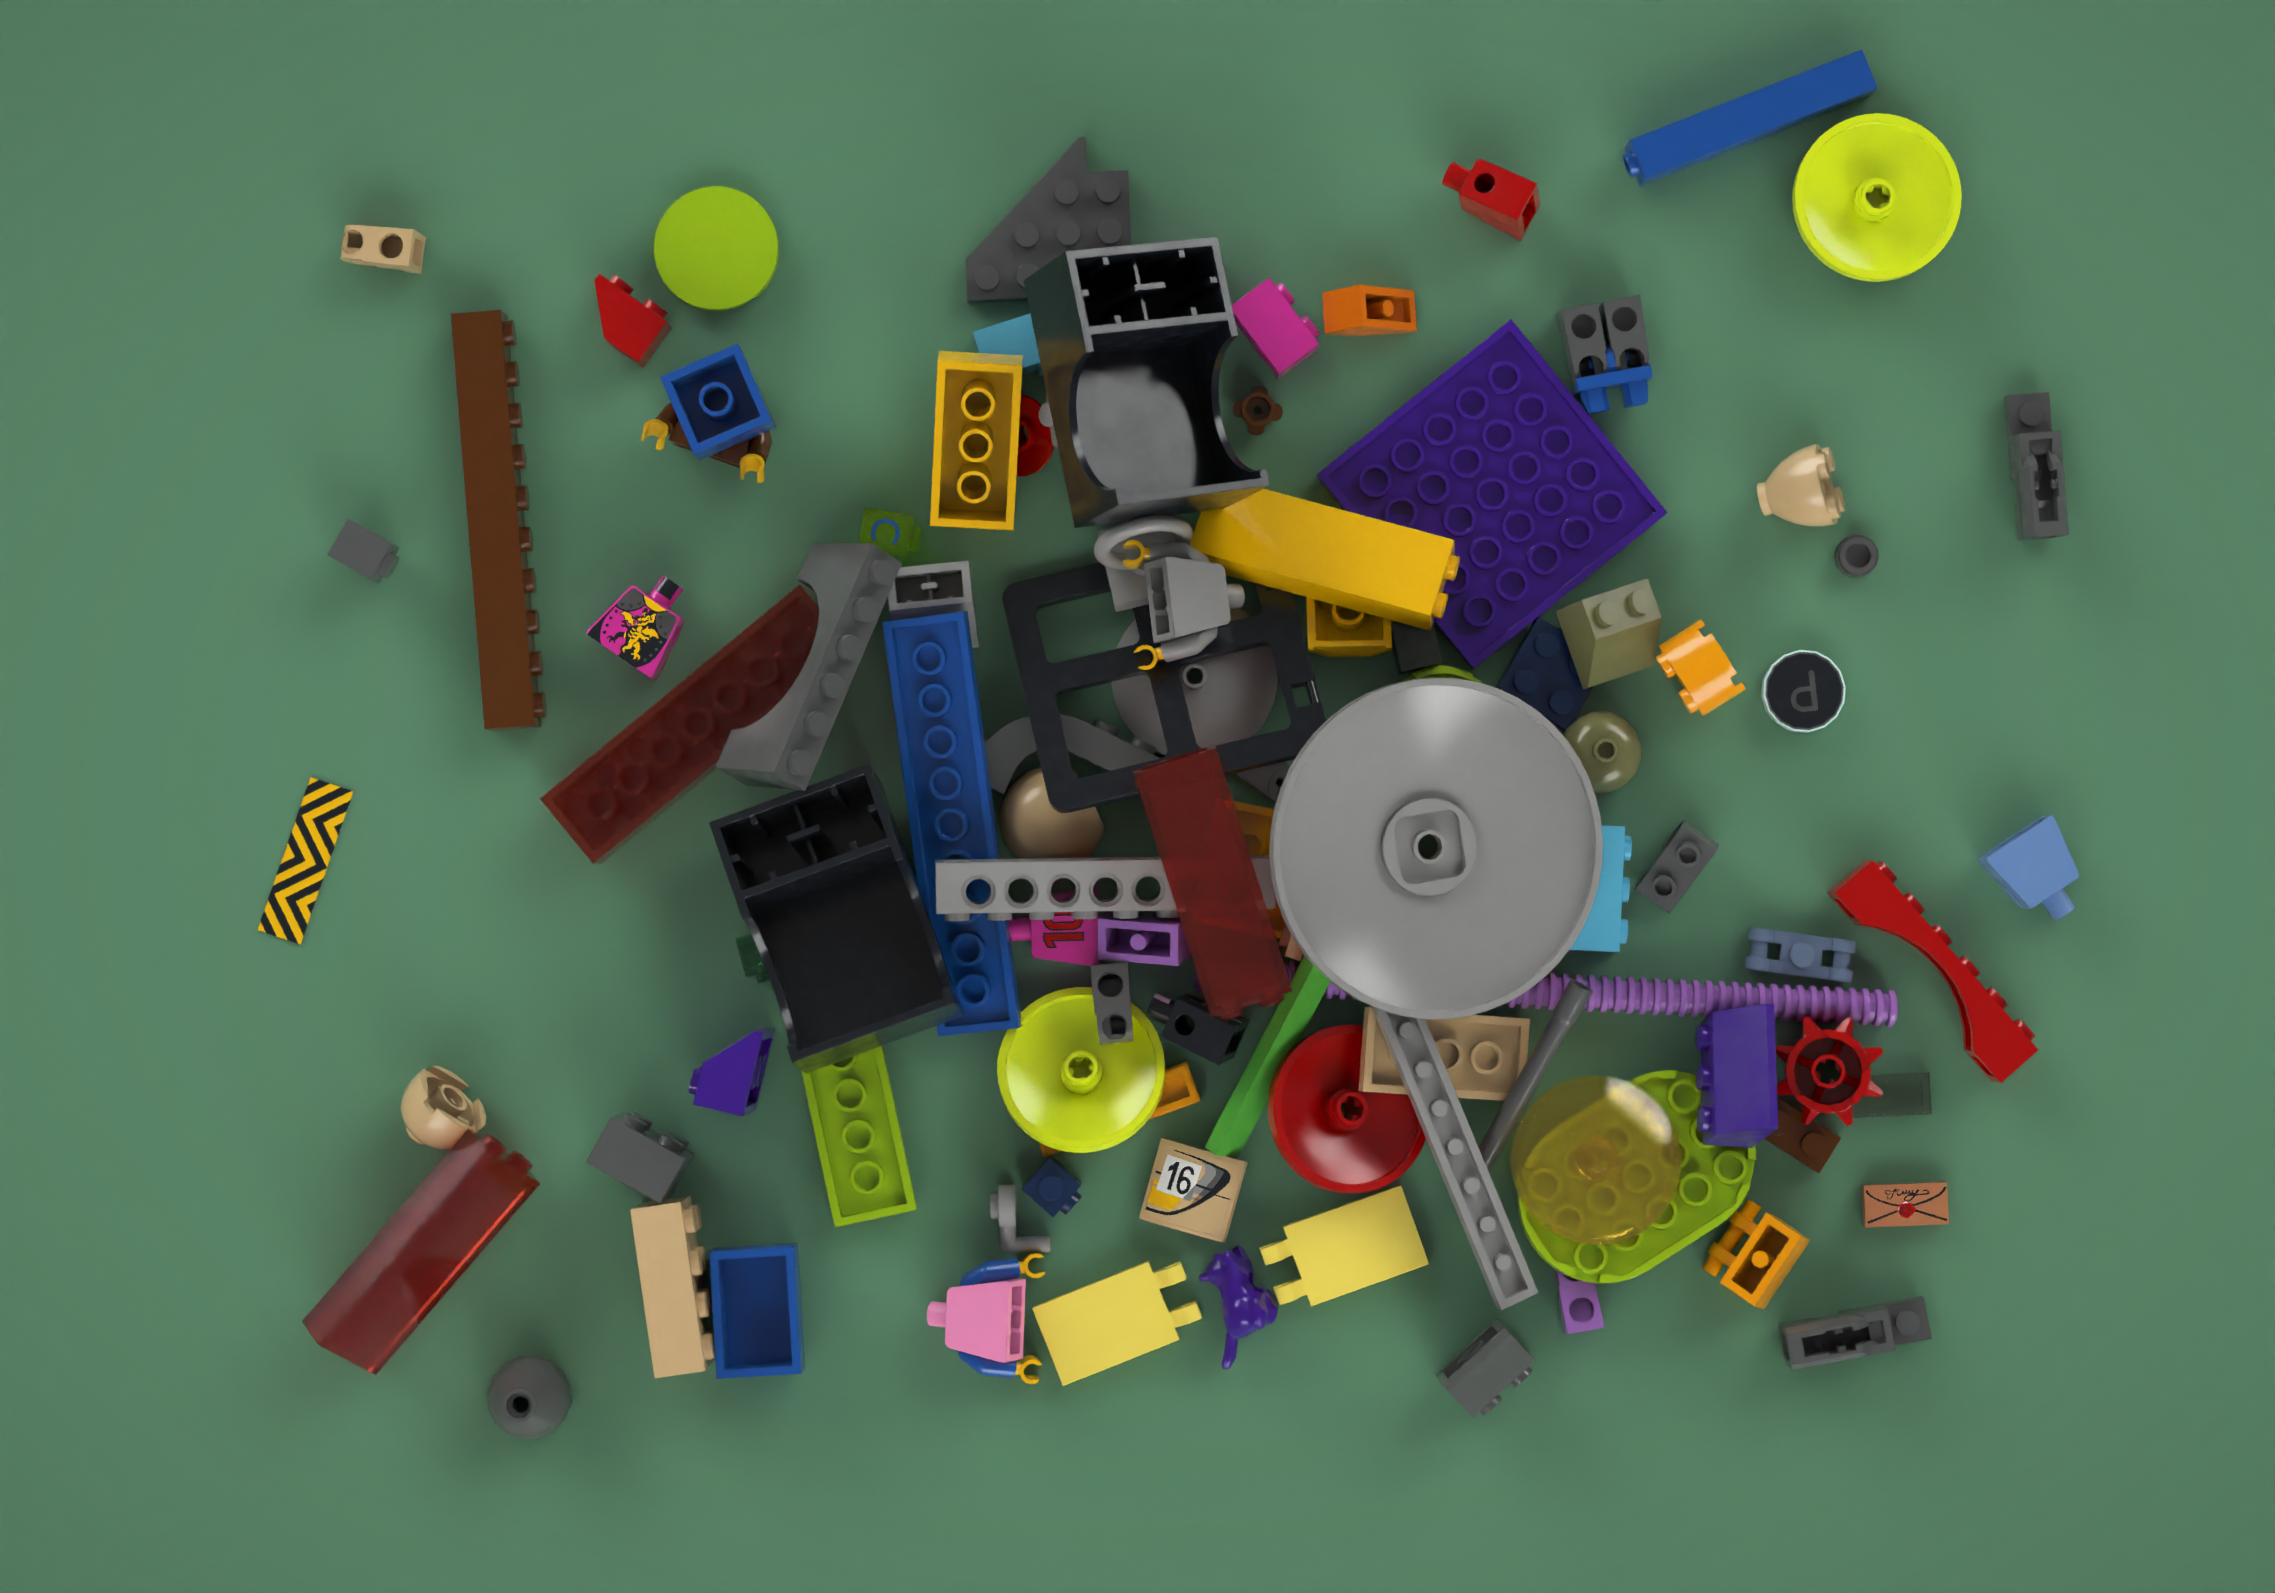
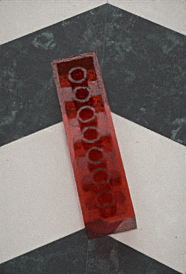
(684, 731)

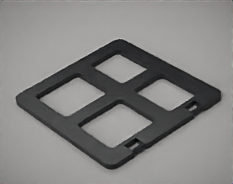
(1043, 682)

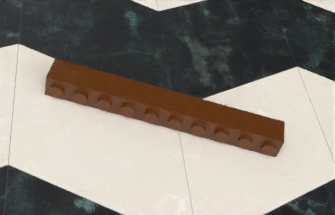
(497, 520)

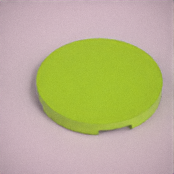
(716, 248)

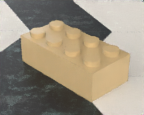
(673, 1286)

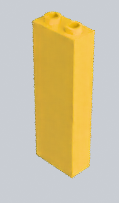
(1331, 556)

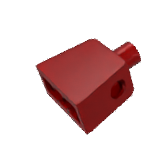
(1507, 205)

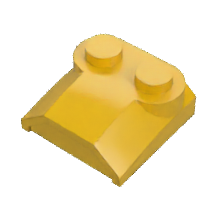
(1344, 631)

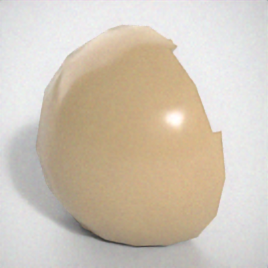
(1039, 831)

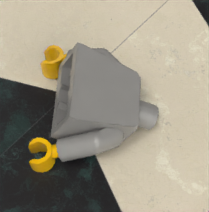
(1184, 597)

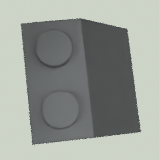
(1486, 1369)

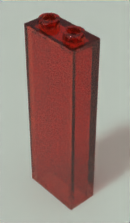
(1212, 882)
(422, 1251)

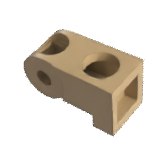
(383, 247)

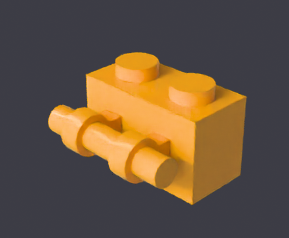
(1763, 1259)

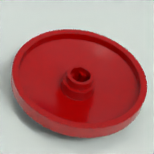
(1322, 1145)

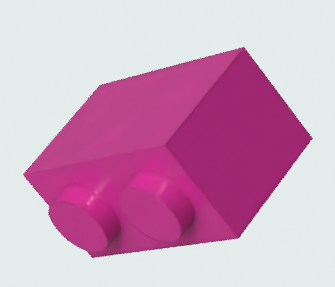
(1275, 327)

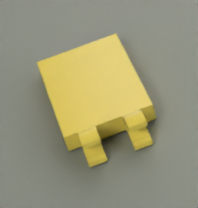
(1348, 1247)
(1112, 1320)

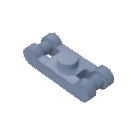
(1800, 954)

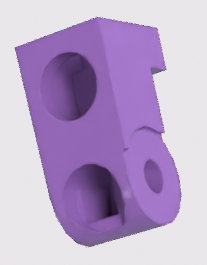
(1578, 1304)

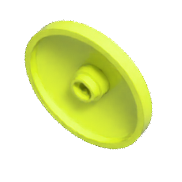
(1876, 197)
(1068, 1085)

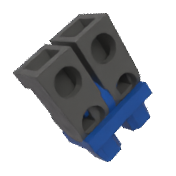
(1603, 366)

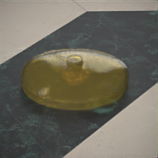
(1595, 1160)

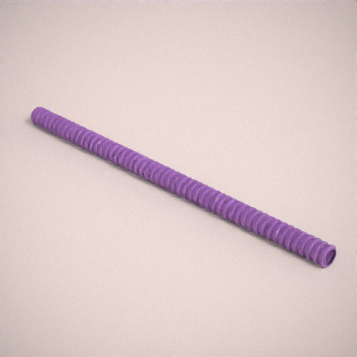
(1700, 998)

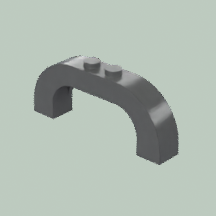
(1093, 743)

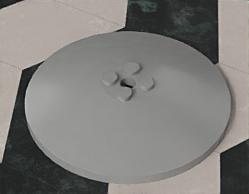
(1509, 863)

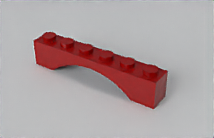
(1988, 1031)

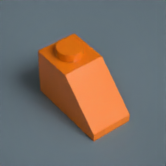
(1369, 311)

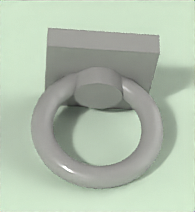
(1127, 584)

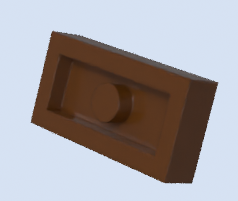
(1806, 1143)

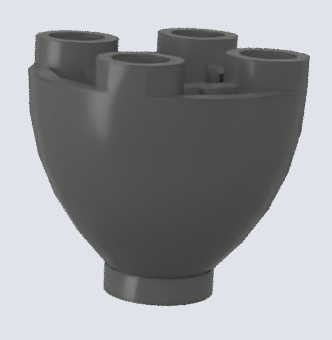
(541, 1385)

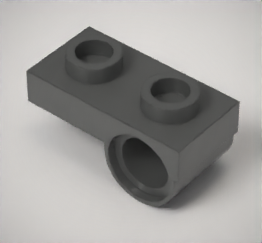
(1676, 866)

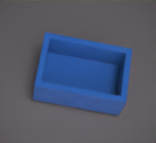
(757, 1310)

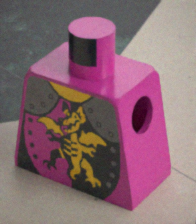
(641, 627)

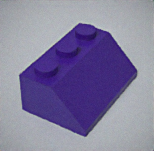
(734, 1076)
(1737, 1076)

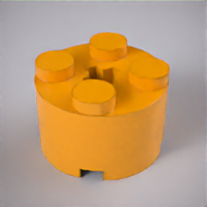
(1699, 668)

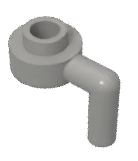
(1004, 1208)

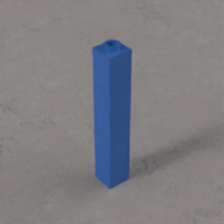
(1749, 118)

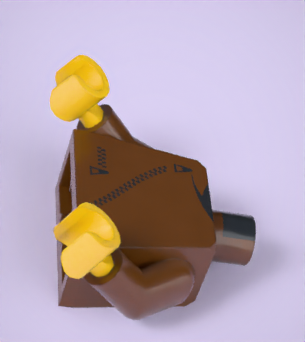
(747, 456)

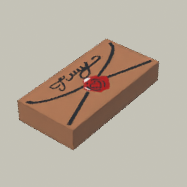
(1905, 1204)

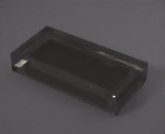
(1901, 1096)

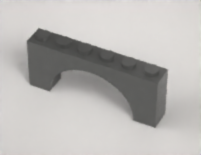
(789, 739)

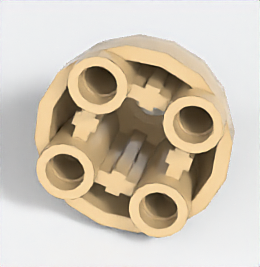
(1803, 489)

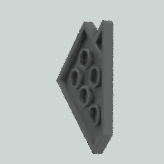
(1057, 215)

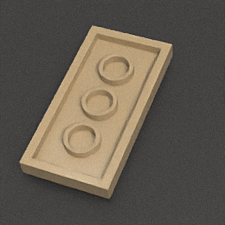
(1477, 1051)

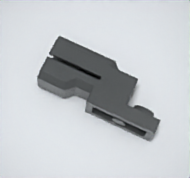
(2036, 467)
(1854, 1332)

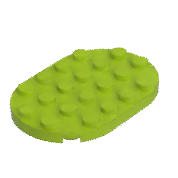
(1708, 1192)

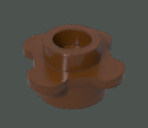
(1257, 422)

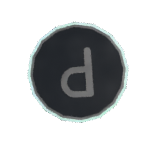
(1803, 691)

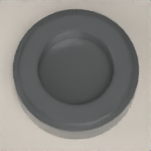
(1856, 556)

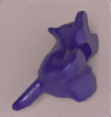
(1243, 1304)

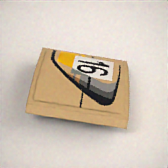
(1193, 1190)

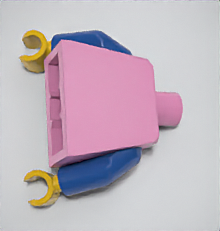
(987, 1318)

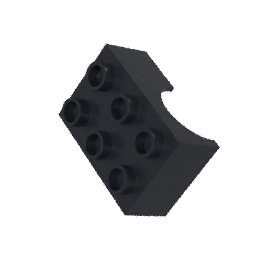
(1133, 378)
(837, 918)

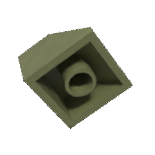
(1612, 632)

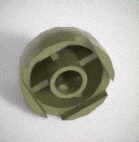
(1606, 749)

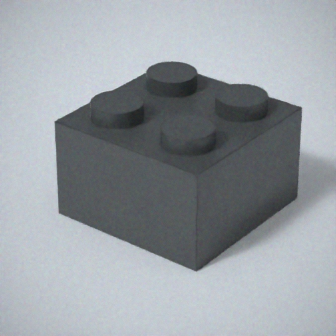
(641, 1156)

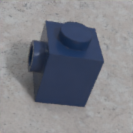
(1053, 1187)

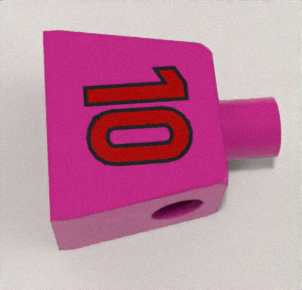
(1061, 937)

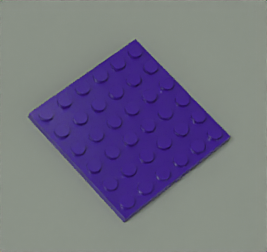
(1510, 475)

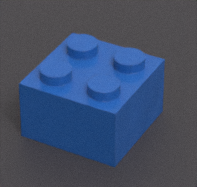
(718, 402)

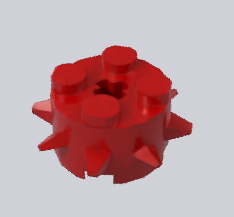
(1850, 1060)

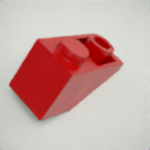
(627, 323)

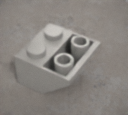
(934, 591)

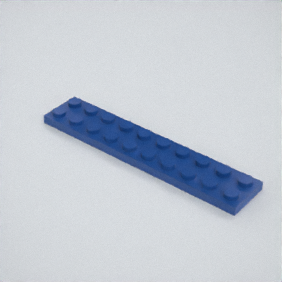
(951, 805)

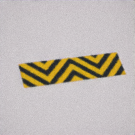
(305, 860)

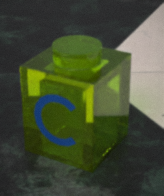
(891, 532)

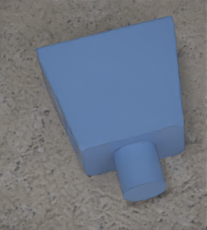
(2034, 867)

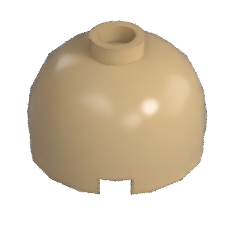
(438, 1110)

